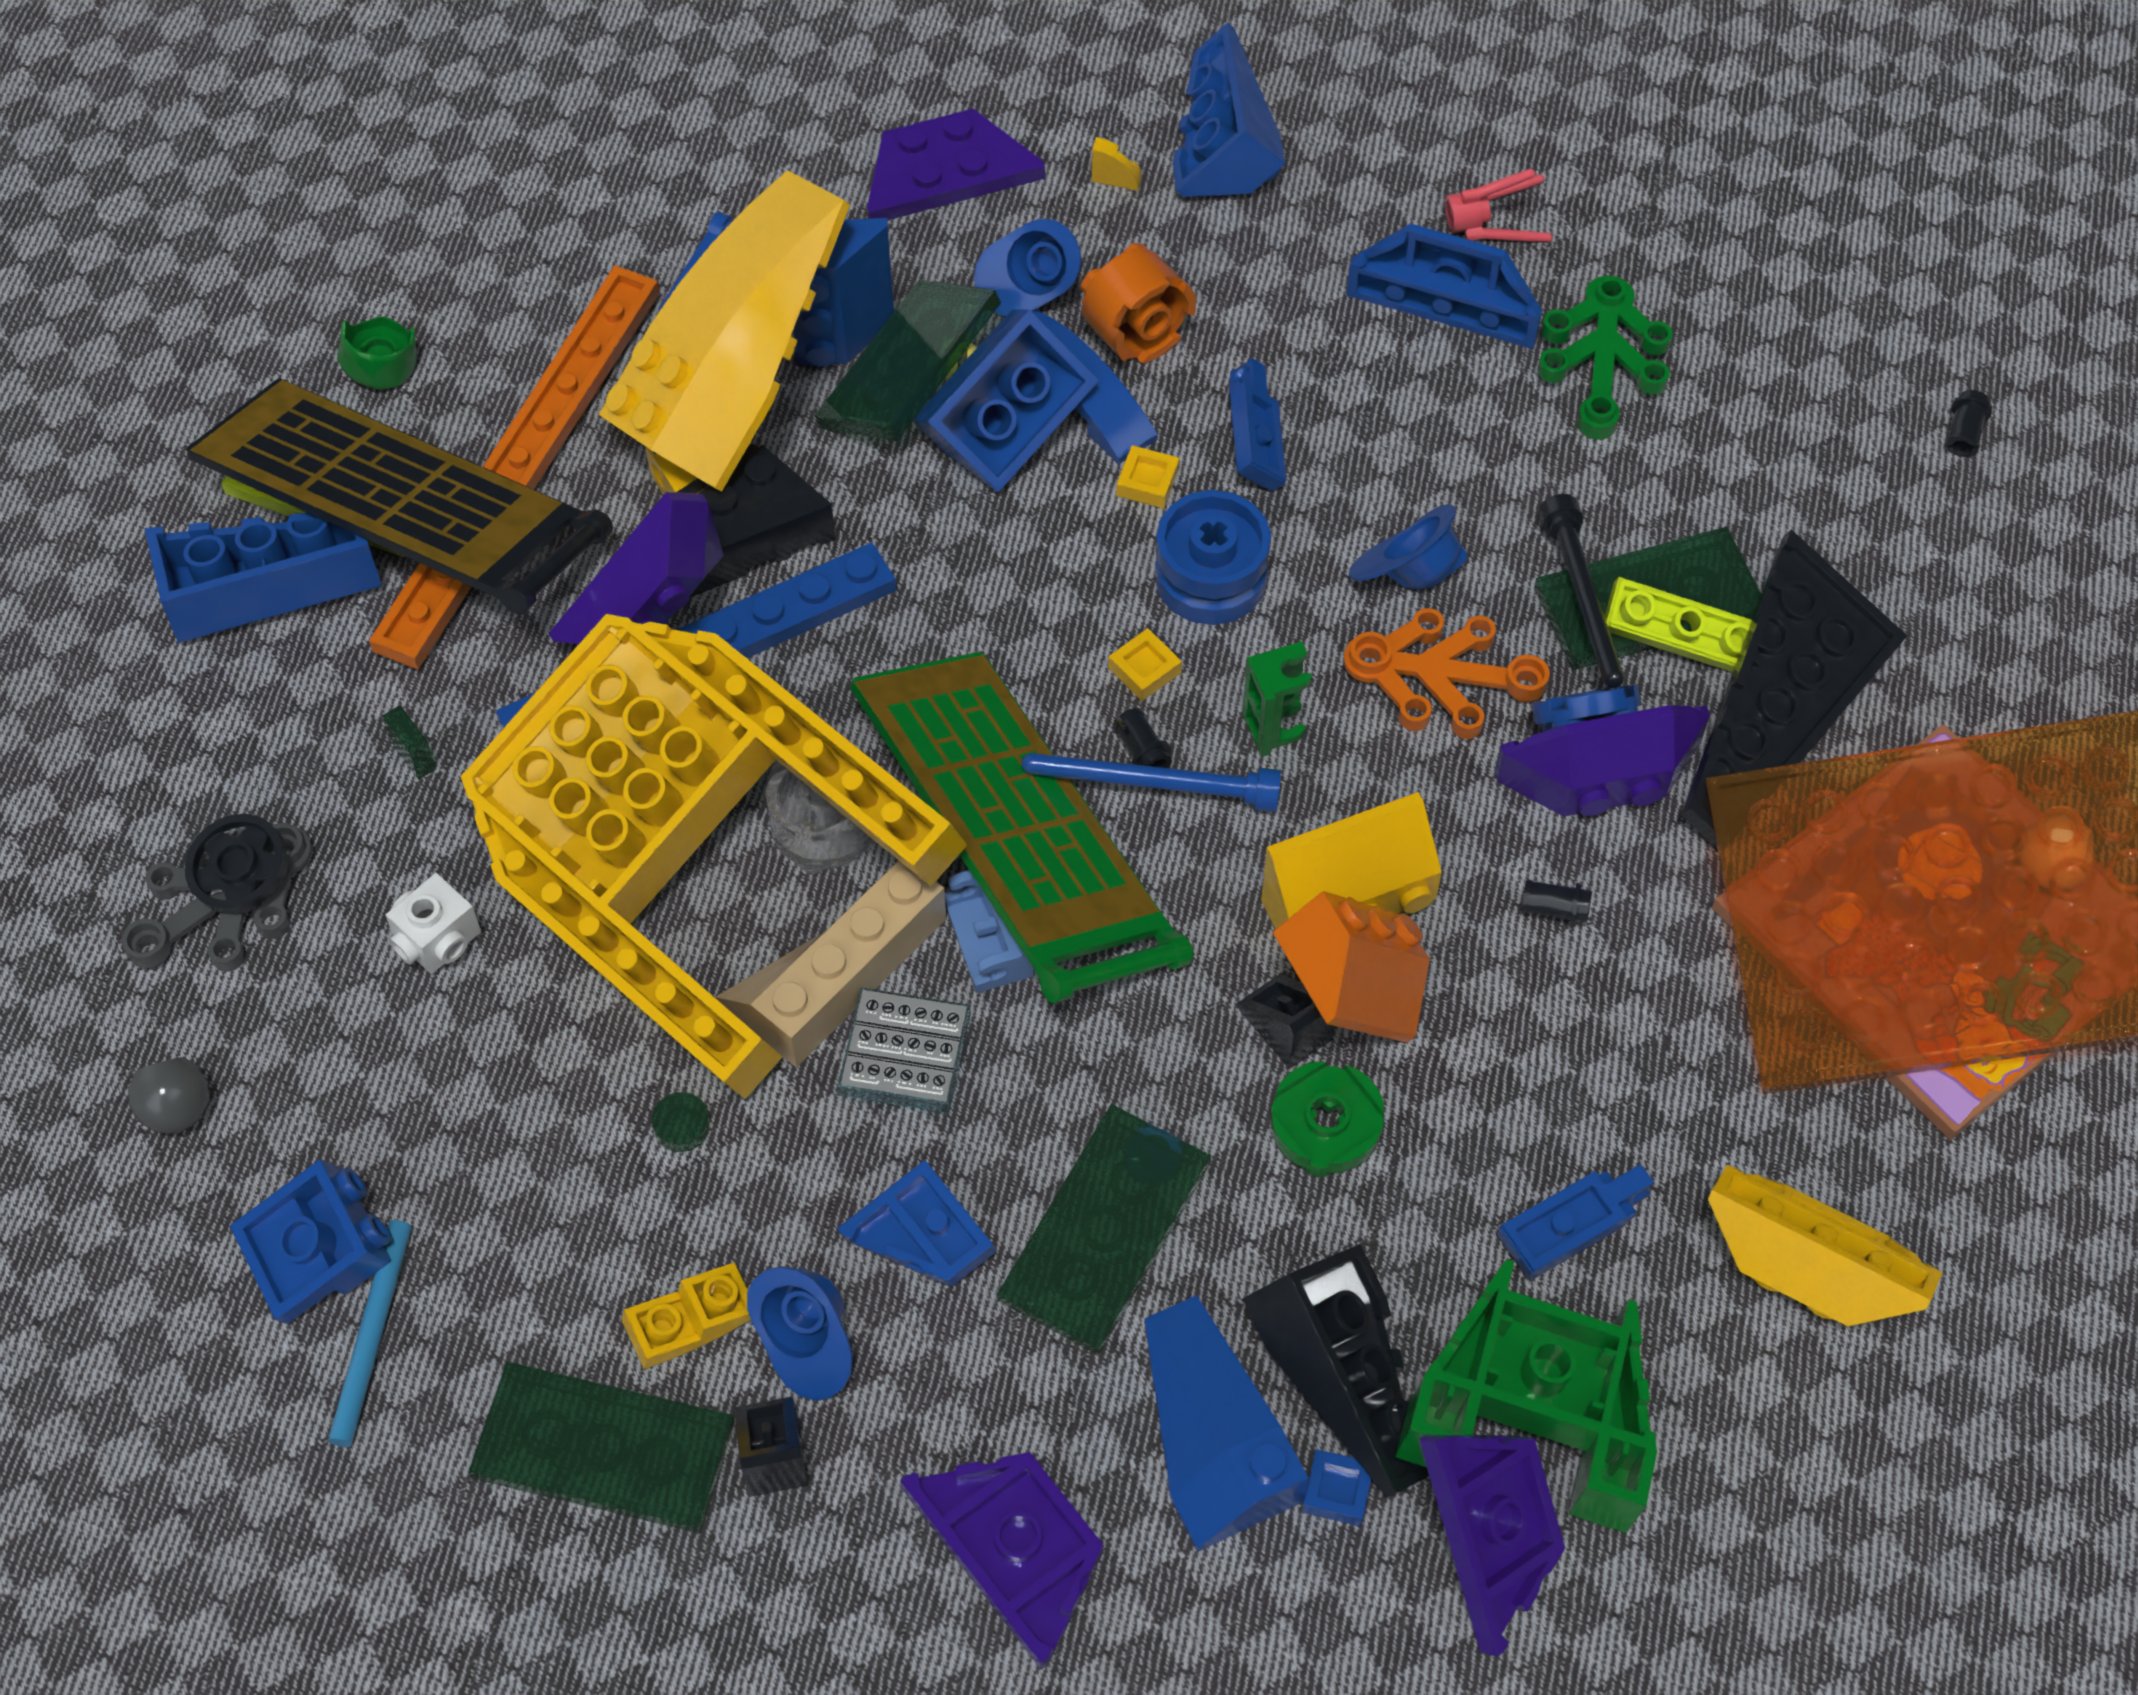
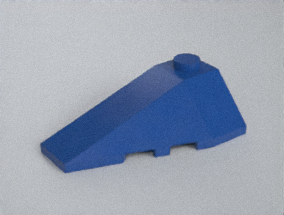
(1218, 1435)

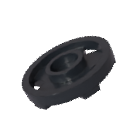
(236, 863)

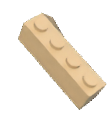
(818, 984)

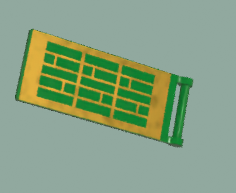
(1025, 834)

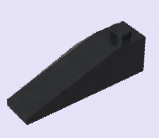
(1334, 1347)

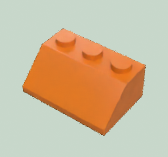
(1358, 964)

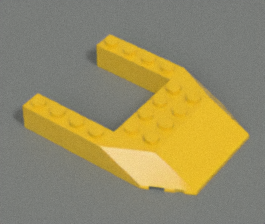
(628, 773)

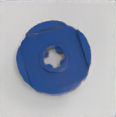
(1595, 703)

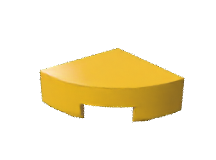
(1112, 167)

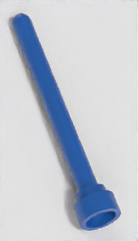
(1256, 788)

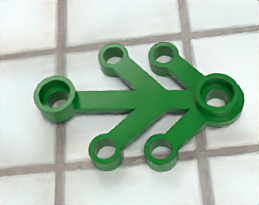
(1607, 300)

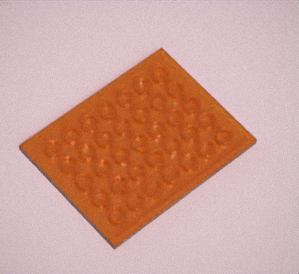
(1935, 901)

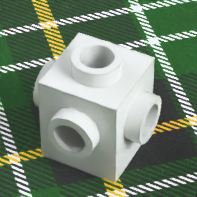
(432, 924)

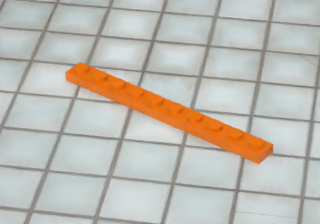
(526, 449)

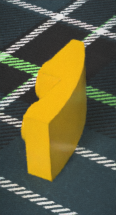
(689, 1318)

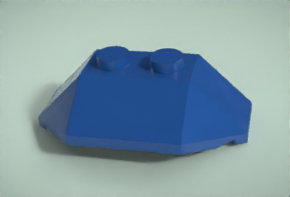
(1447, 283)

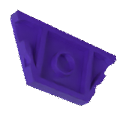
(946, 164)
(1495, 1524)
(1014, 1542)

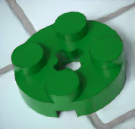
(1319, 1147)

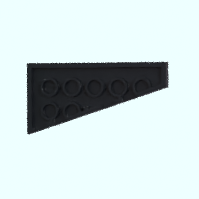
(1797, 671)

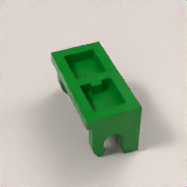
(1273, 692)

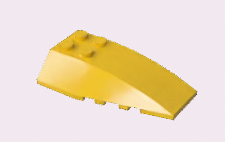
(716, 344)

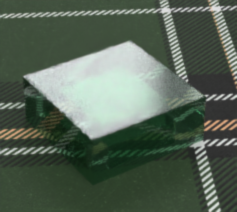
(409, 742)

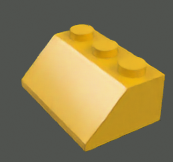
(1372, 856)

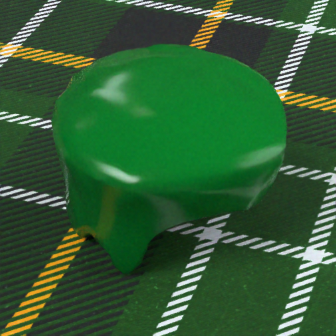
(377, 352)

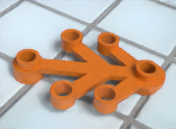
(1438, 669)

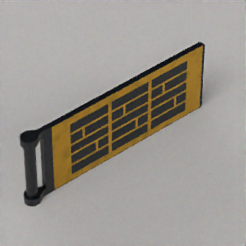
(398, 491)

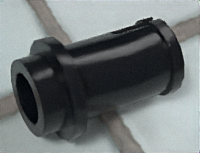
(1970, 413)
(1142, 740)
(1557, 901)

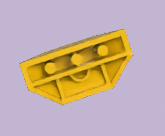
(1817, 1252)

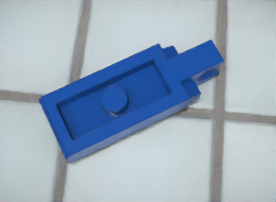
(1256, 427)
(1573, 1219)

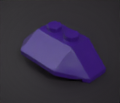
(651, 570)
(1604, 760)

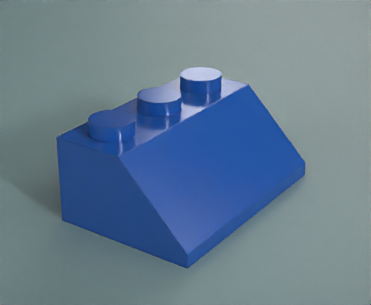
(850, 296)
(1006, 399)

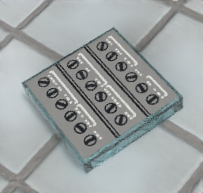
(904, 1050)

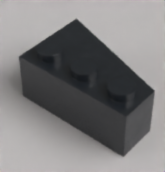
(763, 517)

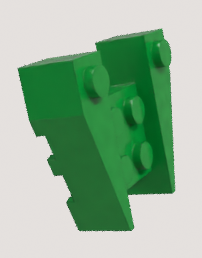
(1551, 1378)

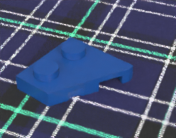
(921, 1228)

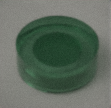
(680, 1122)

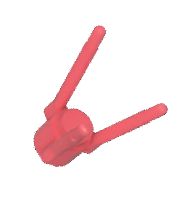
(1471, 209)

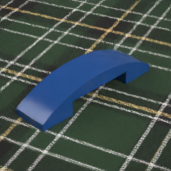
(1110, 410)

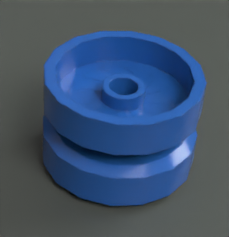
(1212, 557)

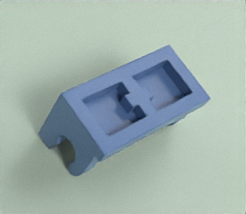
(984, 939)

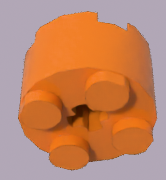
(1137, 304)

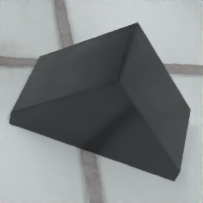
(1287, 1019)
(770, 1446)

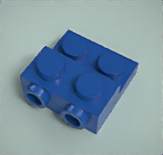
(312, 1239)

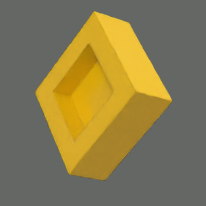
(1147, 476)
(1144, 664)

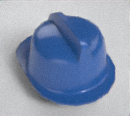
(1030, 265)
(1416, 555)
(802, 1329)

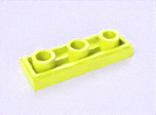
(1655, 618)

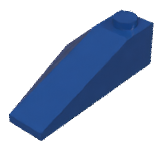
(1229, 129)

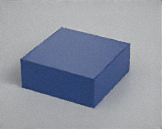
(1337, 1488)

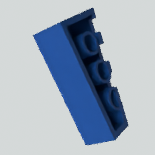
(255, 570)

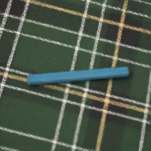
(369, 1338)

